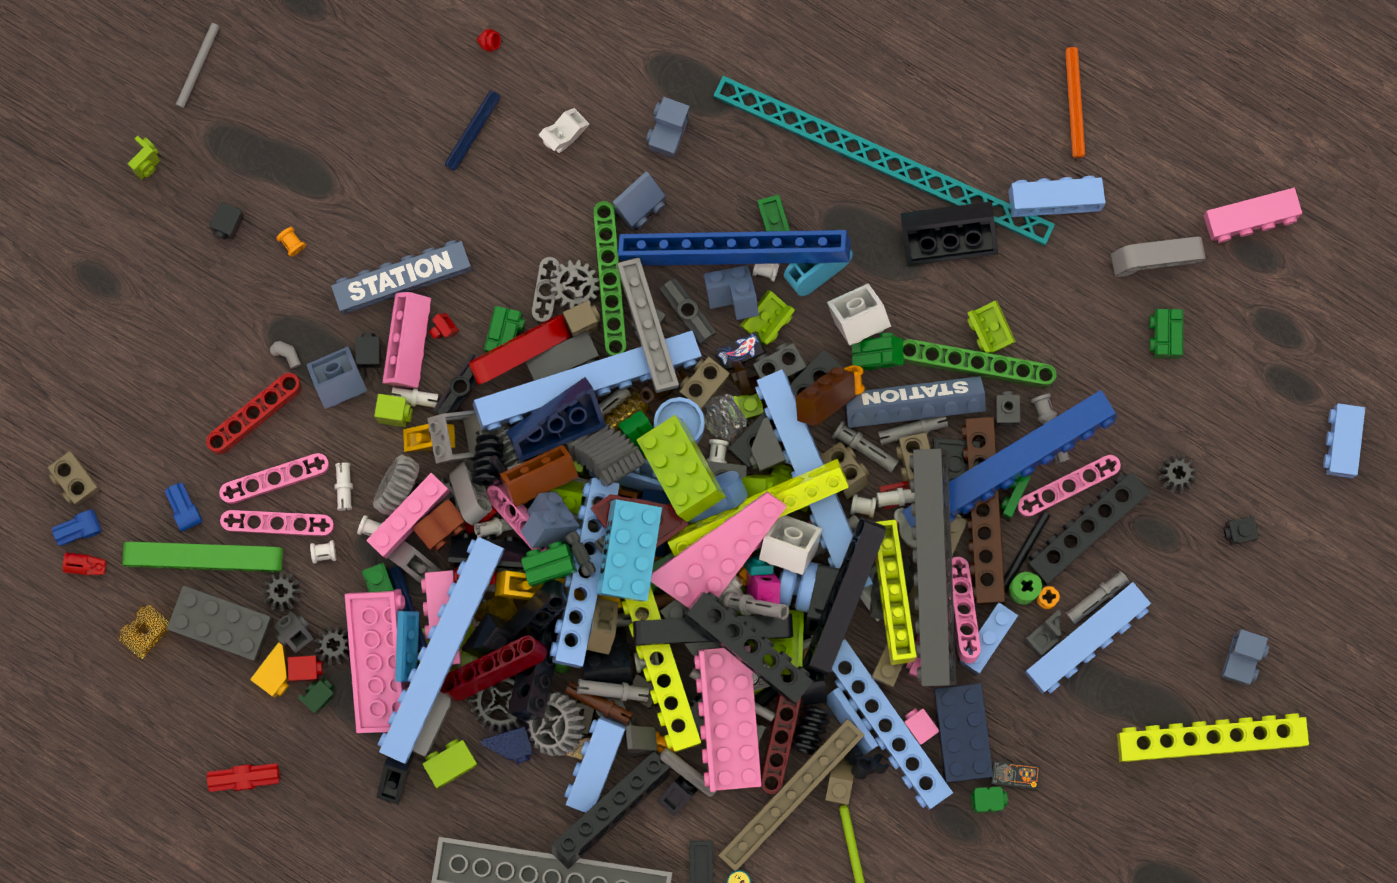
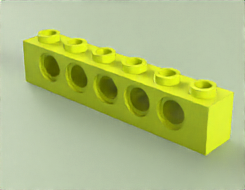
(894, 597)

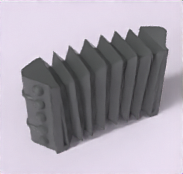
(606, 454)

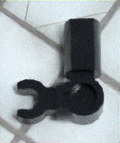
(864, 766)

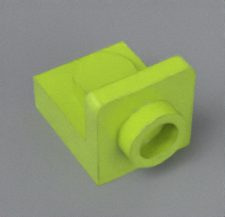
(749, 405)

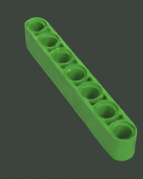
(609, 269)
(987, 359)
(202, 556)

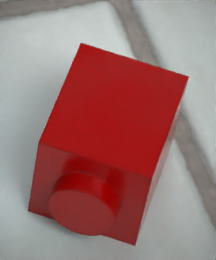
(304, 668)

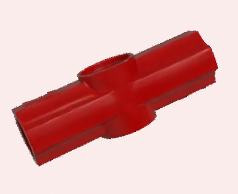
(243, 777)

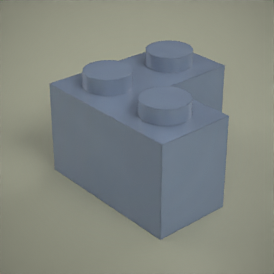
(670, 125)
(732, 287)
(548, 521)
(1242, 657)

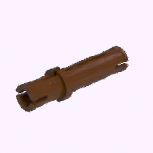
(601, 704)

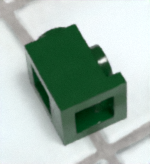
(318, 695)

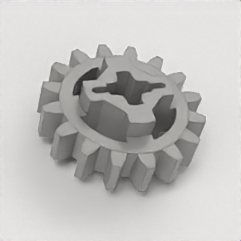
(572, 275)

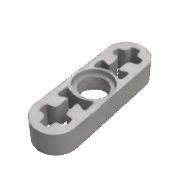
(537, 305)

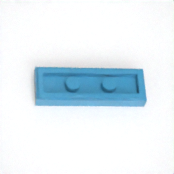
(406, 644)

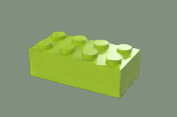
(681, 468)

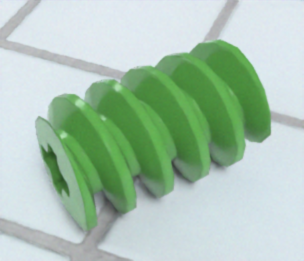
(1029, 579)

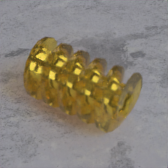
(625, 411)

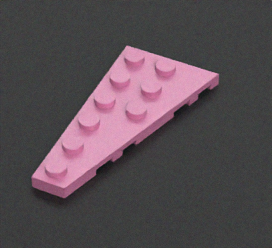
(719, 554)

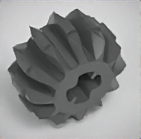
(1184, 469)
(275, 597)
(329, 651)

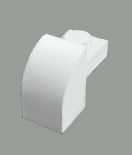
(564, 131)

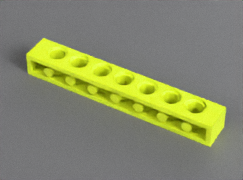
(794, 493)
(689, 736)
(1296, 737)

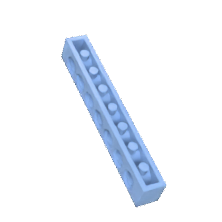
(575, 655)
(939, 788)

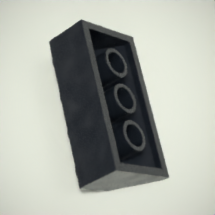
(949, 233)
(510, 559)

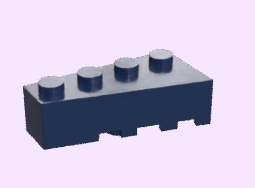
(558, 422)

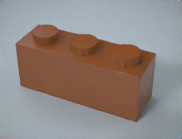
(539, 475)

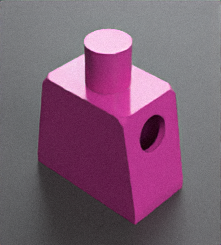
(765, 589)

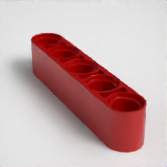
(519, 349)
(242, 417)

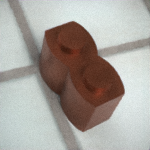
(440, 525)

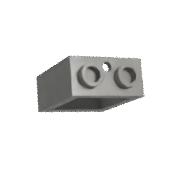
(440, 436)

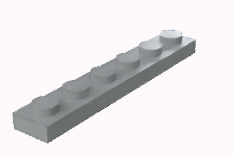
(647, 325)

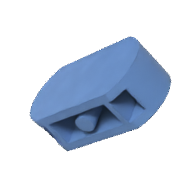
(734, 491)

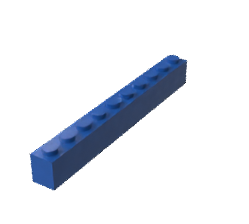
(736, 247)
(1026, 454)

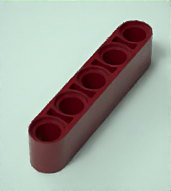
(493, 668)
(781, 748)

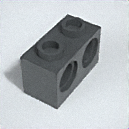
(776, 362)

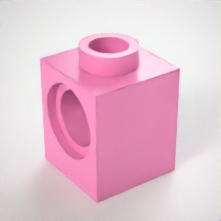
(920, 725)

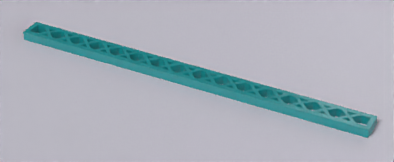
(870, 146)

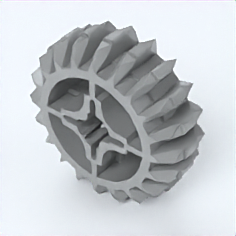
(396, 484)
(562, 728)

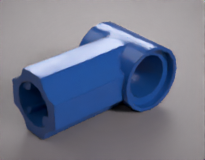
(184, 510)
(82, 526)

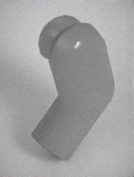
(287, 351)

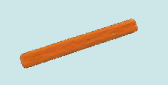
(1075, 102)

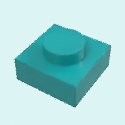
(758, 567)

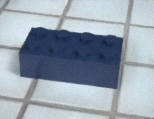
(963, 733)

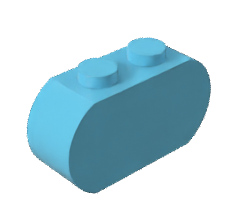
(809, 276)

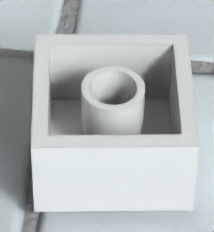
(859, 314)
(790, 544)

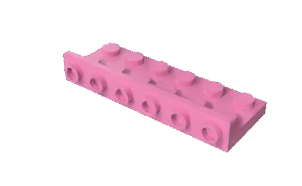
(373, 657)
(728, 720)

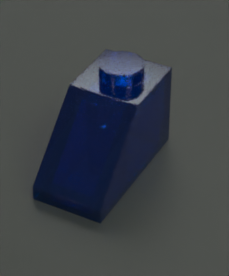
(511, 745)

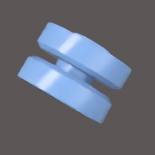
(686, 411)
(798, 585)

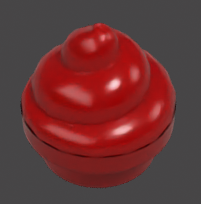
(489, 40)

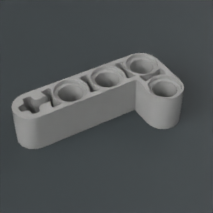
(1157, 255)

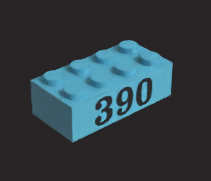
(629, 550)

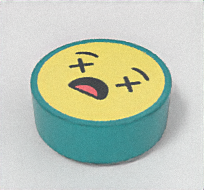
(738, 877)

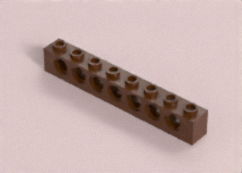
(996, 592)

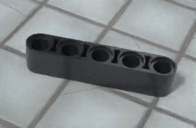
(538, 611)

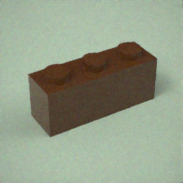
(825, 396)

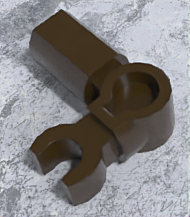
(649, 395)

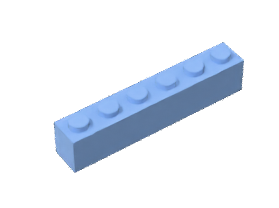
(1087, 638)

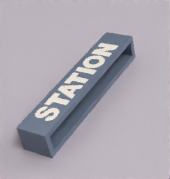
(404, 276)
(916, 402)

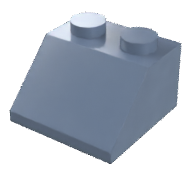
(639, 202)
(336, 377)

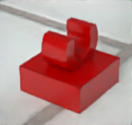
(444, 326)

